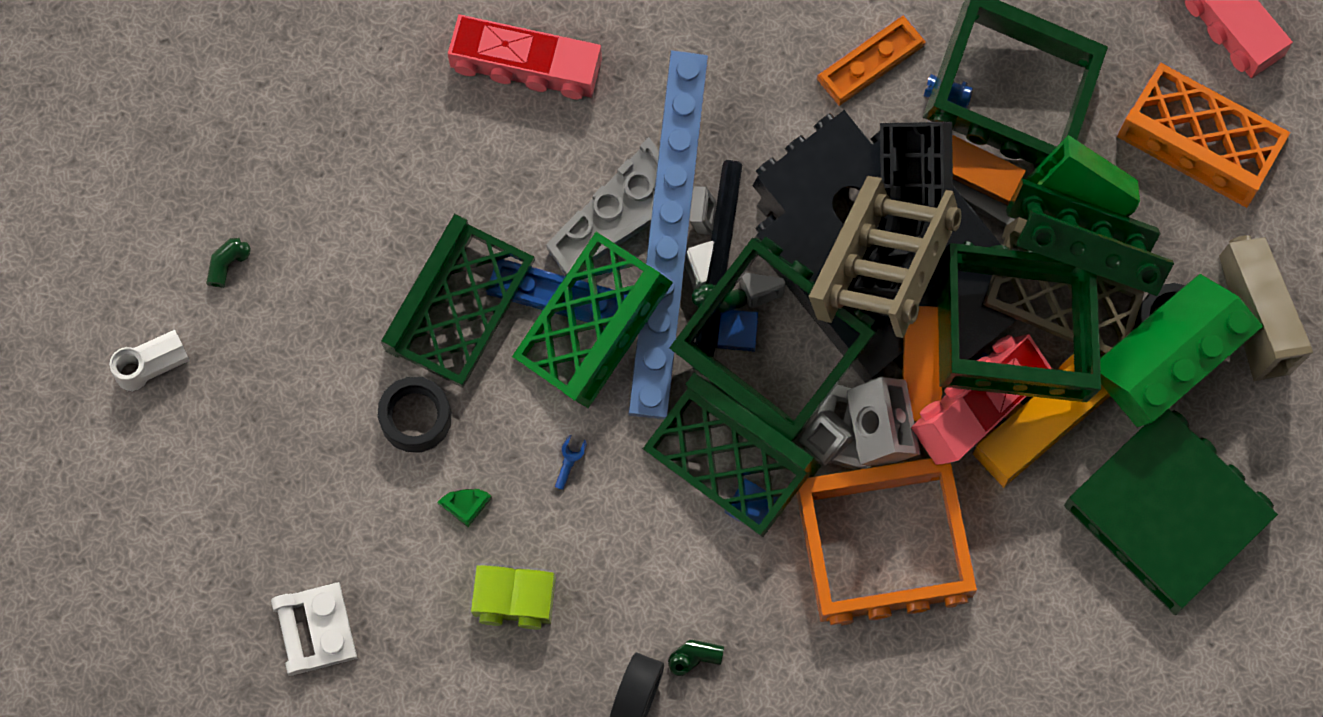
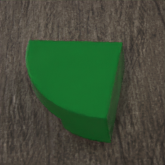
(465, 504)

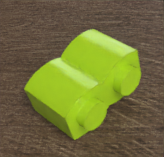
(513, 595)

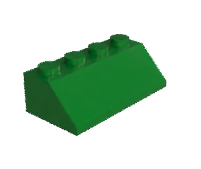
(1175, 348)

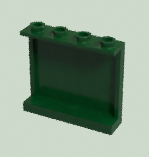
(1171, 509)

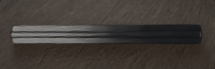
(721, 237)

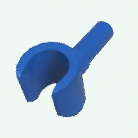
(568, 462)

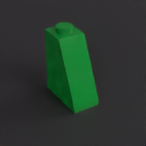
(1087, 176)

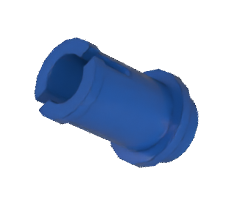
(959, 94)

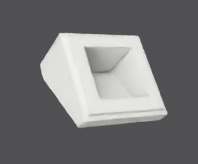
(698, 262)

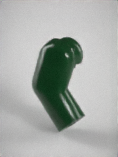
(222, 257)
(736, 298)
(691, 654)

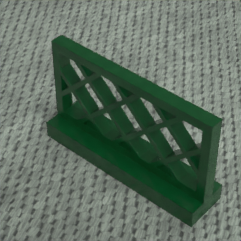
(426, 293)
(750, 428)

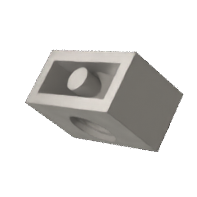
(882, 422)

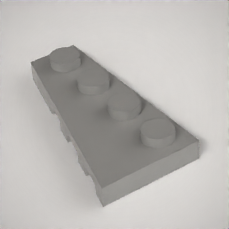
(615, 211)

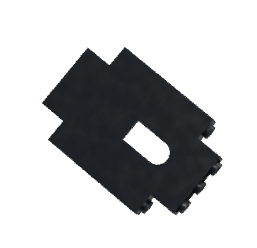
(801, 196)

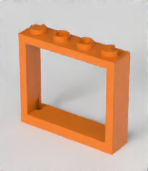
(872, 479)

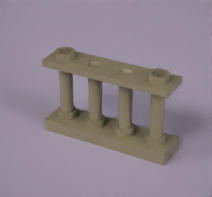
(861, 233)

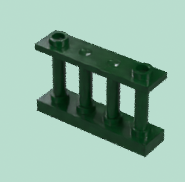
(1089, 237)

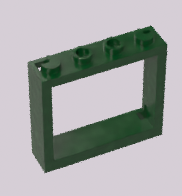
(1033, 32)
(1008, 378)
(730, 382)

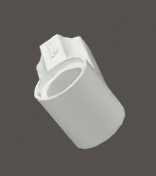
(152, 357)

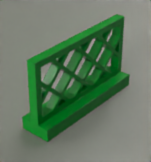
(612, 341)

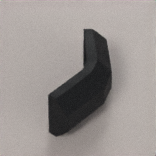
(914, 170)

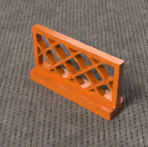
(1192, 154)

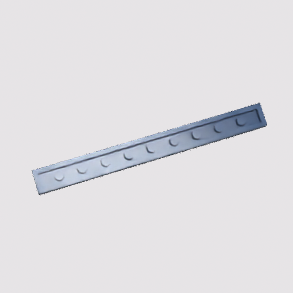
(669, 230)

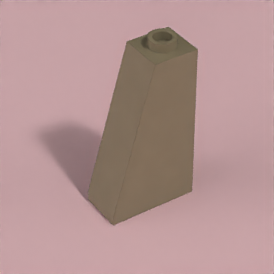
(1256, 279)

